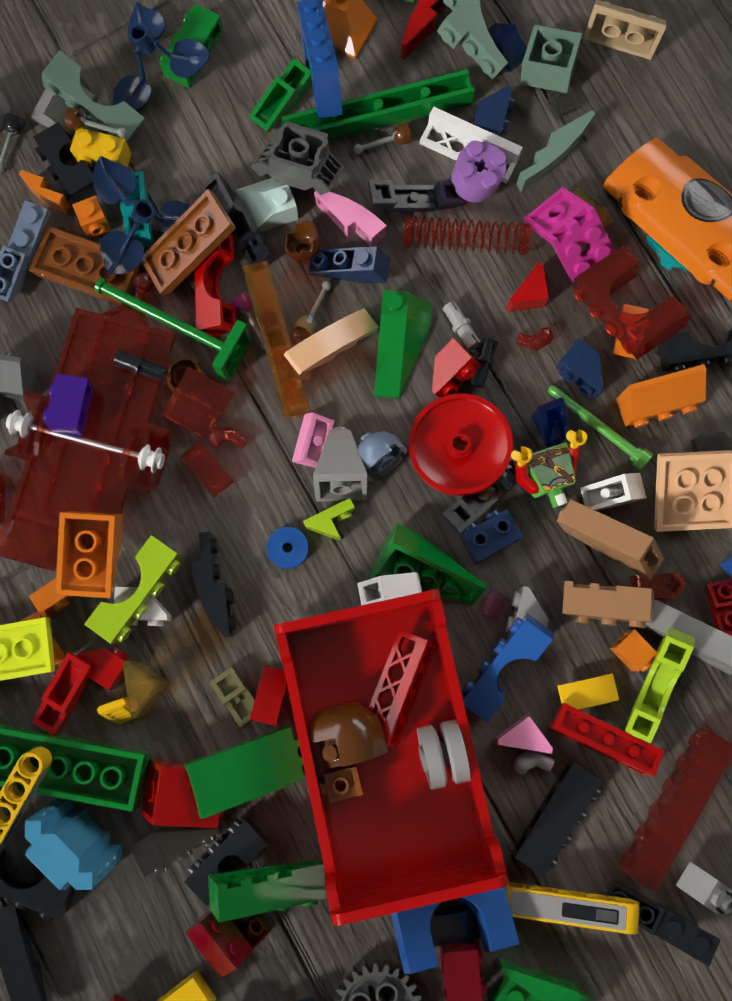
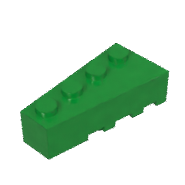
(266, 889)

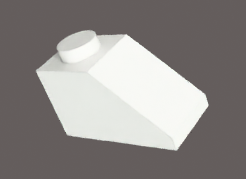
(614, 492)

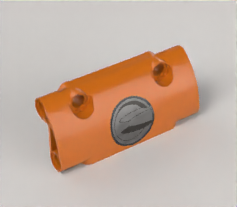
(679, 210)

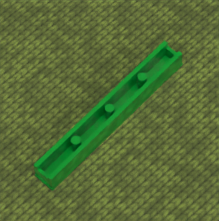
(391, 106)

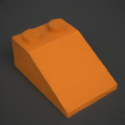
(88, 553)

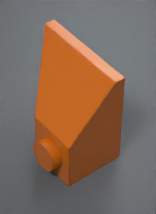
(349, 24)

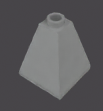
(340, 469)

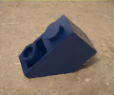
(493, 110)
(583, 368)

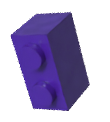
(68, 404)

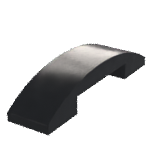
(414, 197)
(471, 507)

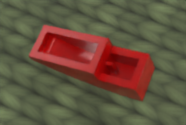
(62, 694)

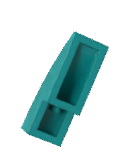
(144, 232)

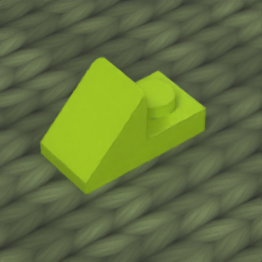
(323, 521)

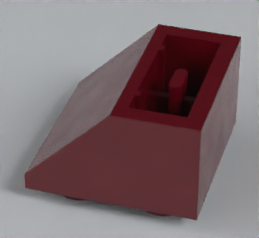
(227, 942)

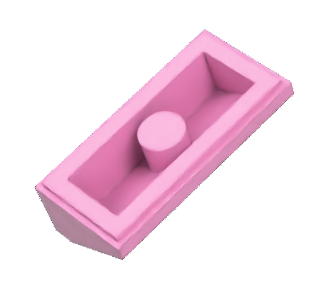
(311, 439)

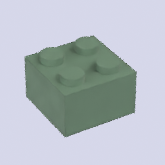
(550, 58)

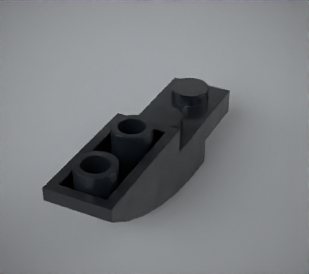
(213, 596)
(669, 925)

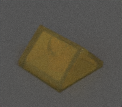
(143, 687)

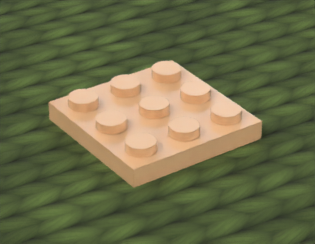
(693, 491)

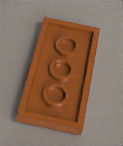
(187, 242)
(76, 264)

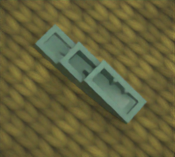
(558, 147)

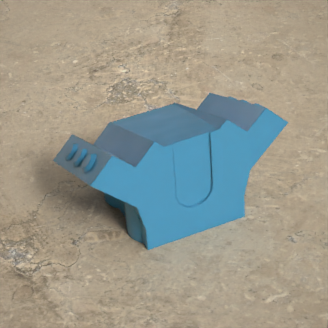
(70, 846)

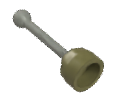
(306, 323)

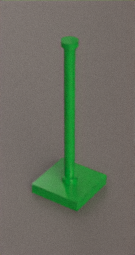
(230, 352)

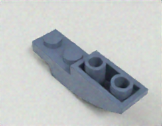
(21, 249)

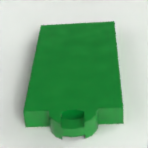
(245, 771)

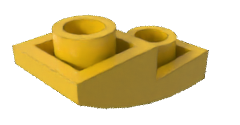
(589, 692)

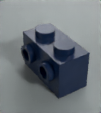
(490, 536)

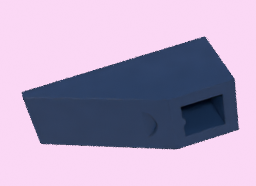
(351, 264)

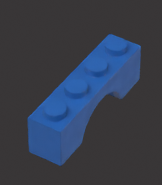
(526, 641)

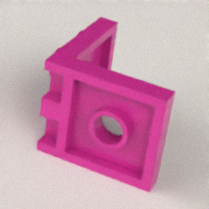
(571, 230)

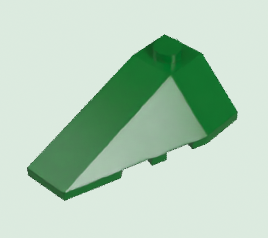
(402, 333)
(410, 552)

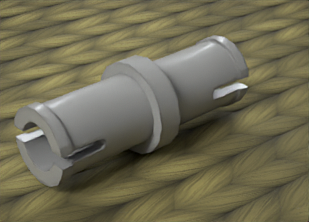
(461, 325)

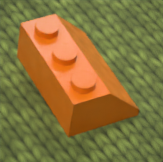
(663, 397)

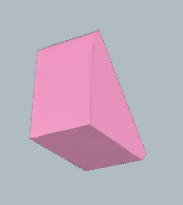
(524, 735)

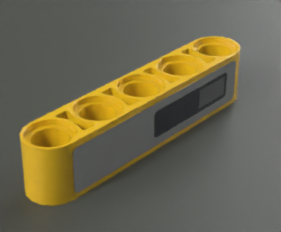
(15, 799)
(573, 908)

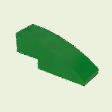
(282, 96)

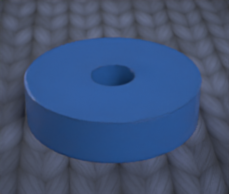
(284, 536)

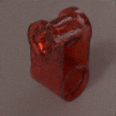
(658, 582)

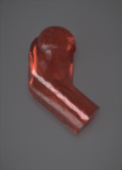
(536, 341)
(223, 434)

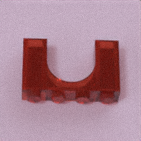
(635, 331)

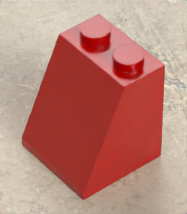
(170, 797)

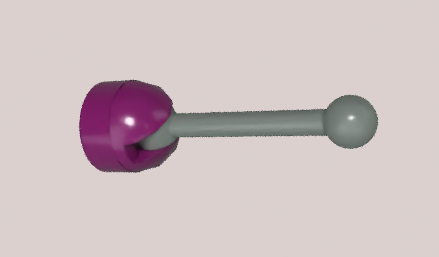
(243, 306)

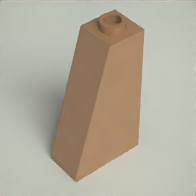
(612, 538)

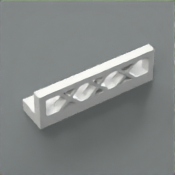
(465, 132)

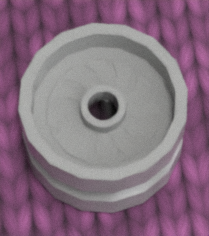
(443, 754)

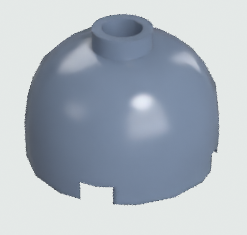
(380, 453)

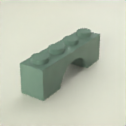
(63, 78)

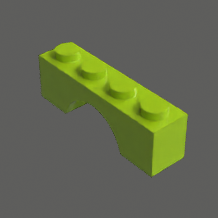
(114, 620)
(659, 683)

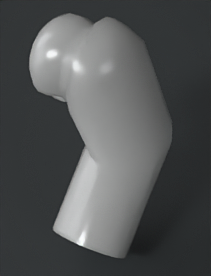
(531, 759)

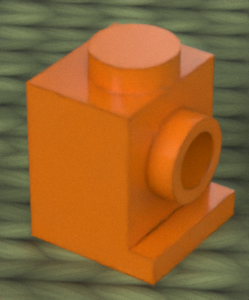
(47, 602)

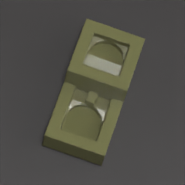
(234, 695)

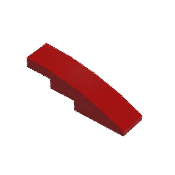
(420, 25)

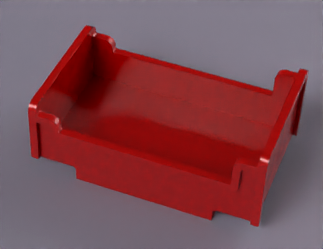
(400, 838)

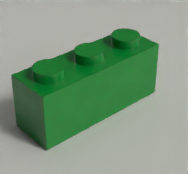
(197, 25)

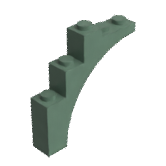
(467, 27)

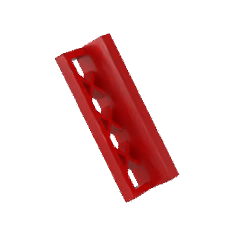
(408, 687)
(606, 740)

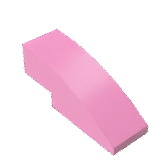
(351, 217)

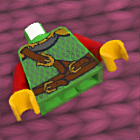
(550, 468)

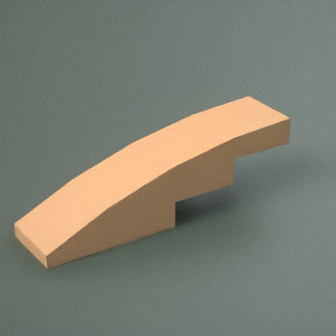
(330, 341)

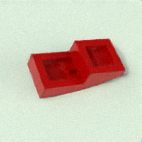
(269, 696)

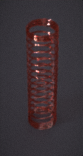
(524, 237)

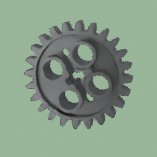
(377, 978)

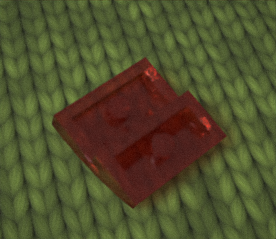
(197, 403)

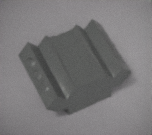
(300, 159)

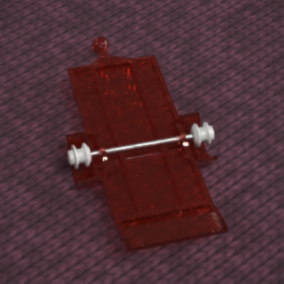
(94, 468)

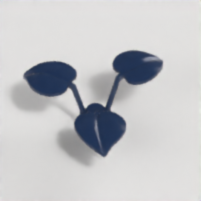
(143, 31)
(116, 182)

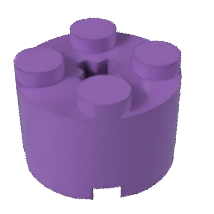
(478, 171)

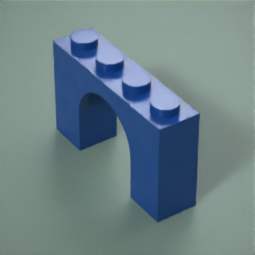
(320, 58)
(415, 937)

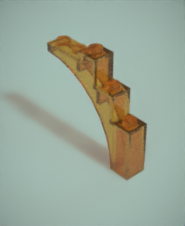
(276, 339)

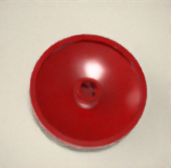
(460, 444)

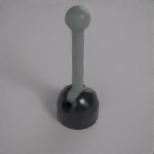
(14, 126)

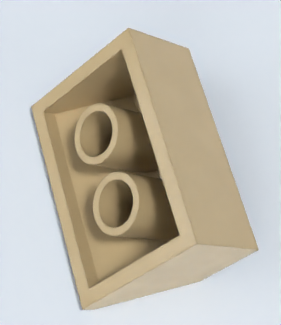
(624, 29)

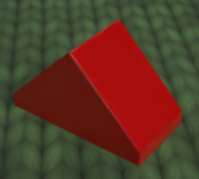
(531, 293)

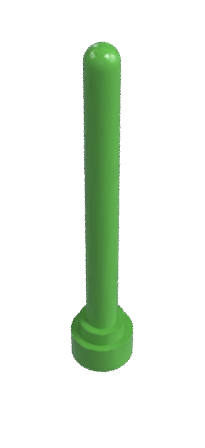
(638, 456)

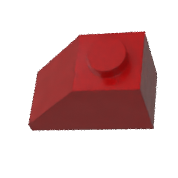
(106, 666)

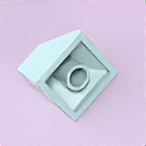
(269, 203)

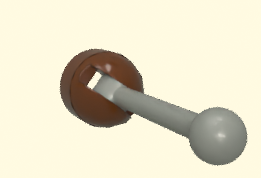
(76, 120)
(400, 135)

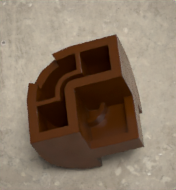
(347, 734)

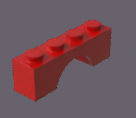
(212, 313)

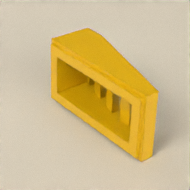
(116, 711)

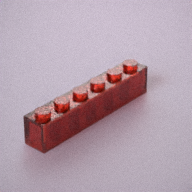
(677, 808)

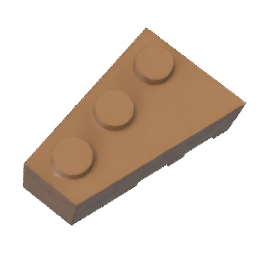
(608, 604)

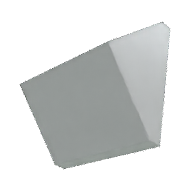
(52, 109)

